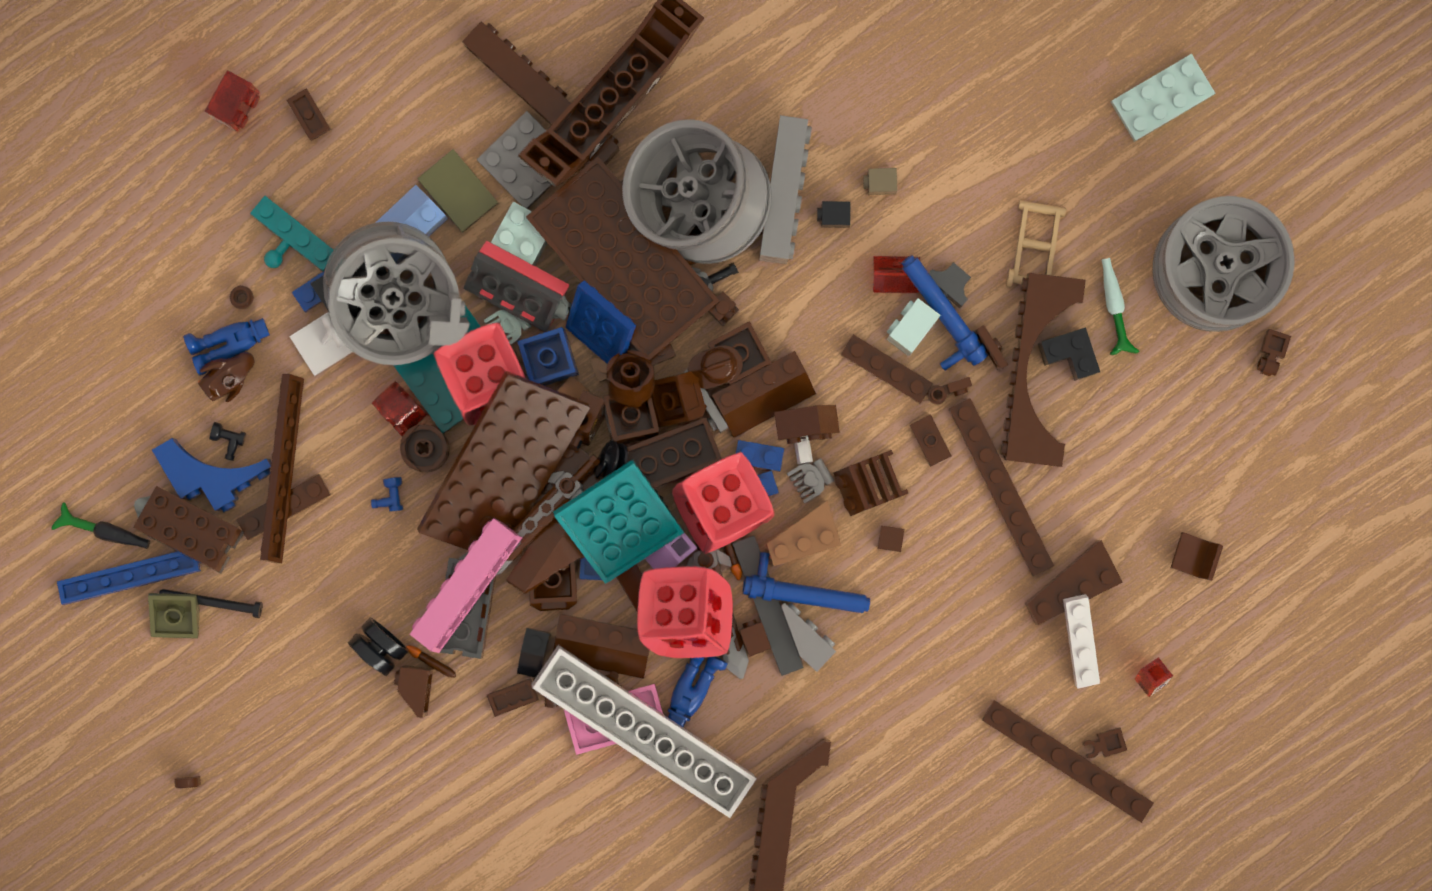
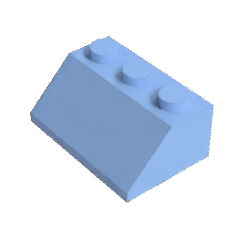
(416, 211)

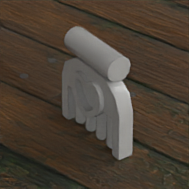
(813, 477)

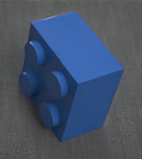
(548, 357)

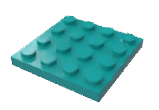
(430, 388)
(618, 521)

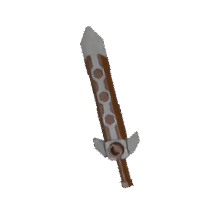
(565, 489)
(736, 655)

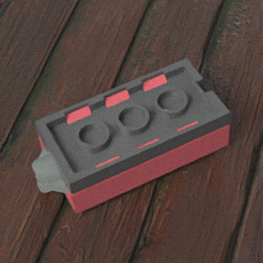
(518, 287)

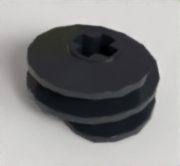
(612, 458)

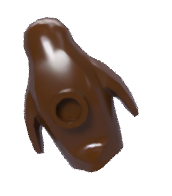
(226, 376)

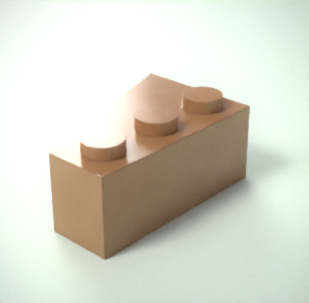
(806, 537)

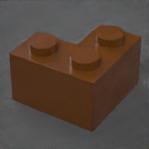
(813, 422)

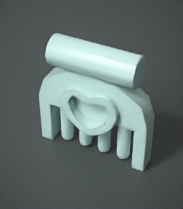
(510, 324)

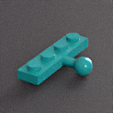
(292, 234)

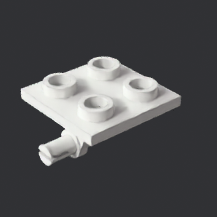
(320, 344)

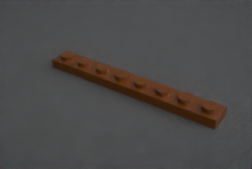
(282, 469)
(1001, 487)
(1067, 761)

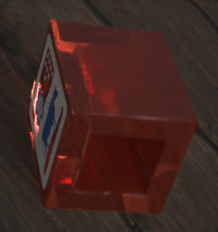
(1153, 677)

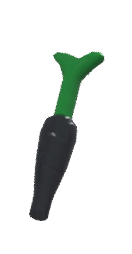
(101, 530)

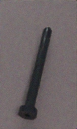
(255, 609)

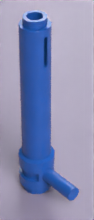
(965, 339)
(769, 589)

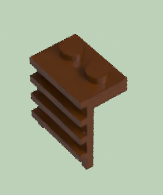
(858, 488)

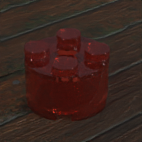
(398, 408)

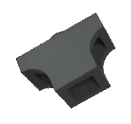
(952, 283)

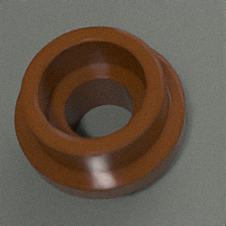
(236, 292)

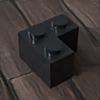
(1073, 347)

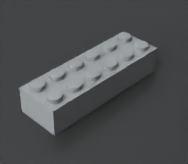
(784, 184)

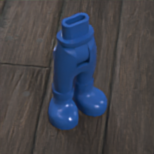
(239, 338)
(688, 699)

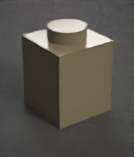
(881, 181)

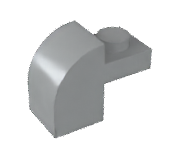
(449, 328)

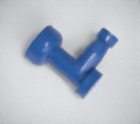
(393, 501)

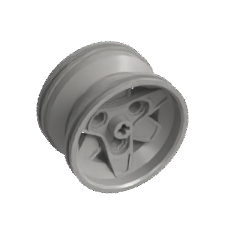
(723, 233)
(1226, 245)

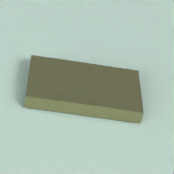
(457, 190)

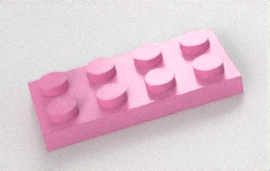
(588, 739)

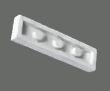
(1081, 641)

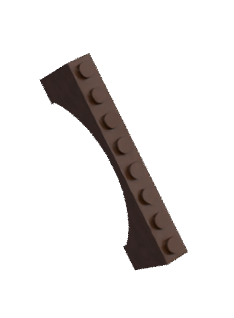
(1026, 436)

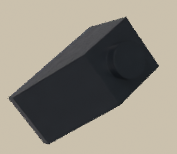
(533, 652)

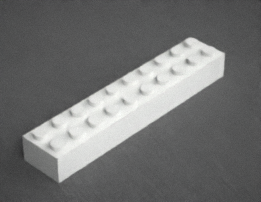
(643, 731)

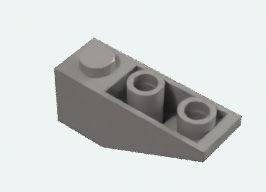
(809, 644)

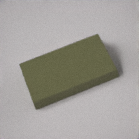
(174, 615)

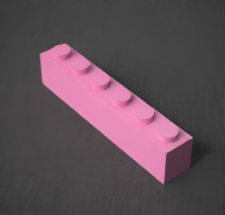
(465, 585)

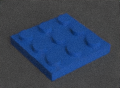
(599, 323)

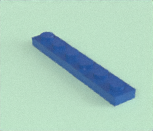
(126, 577)

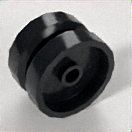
(375, 650)

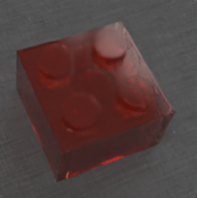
(233, 101)

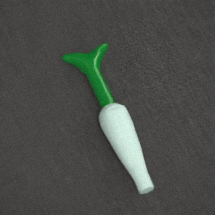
(1116, 306)

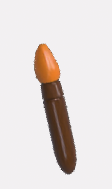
(735, 568)
(430, 661)

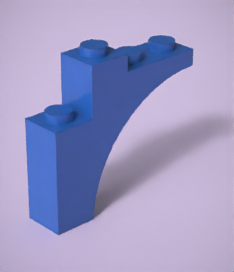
(219, 484)

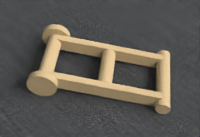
(1012, 276)

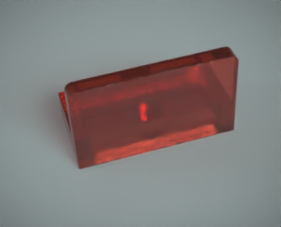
(890, 276)

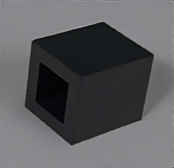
(834, 214)

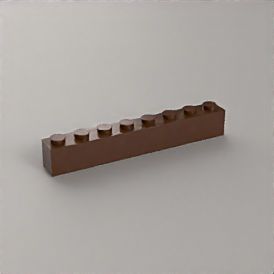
(524, 80)

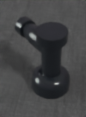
(234, 439)

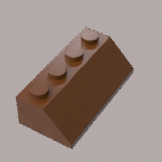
(763, 393)
(603, 645)

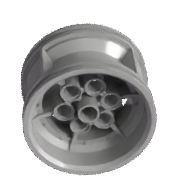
(373, 246)

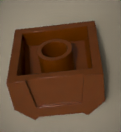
(678, 399)
(557, 592)

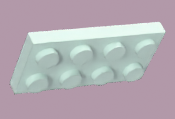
(1162, 97)

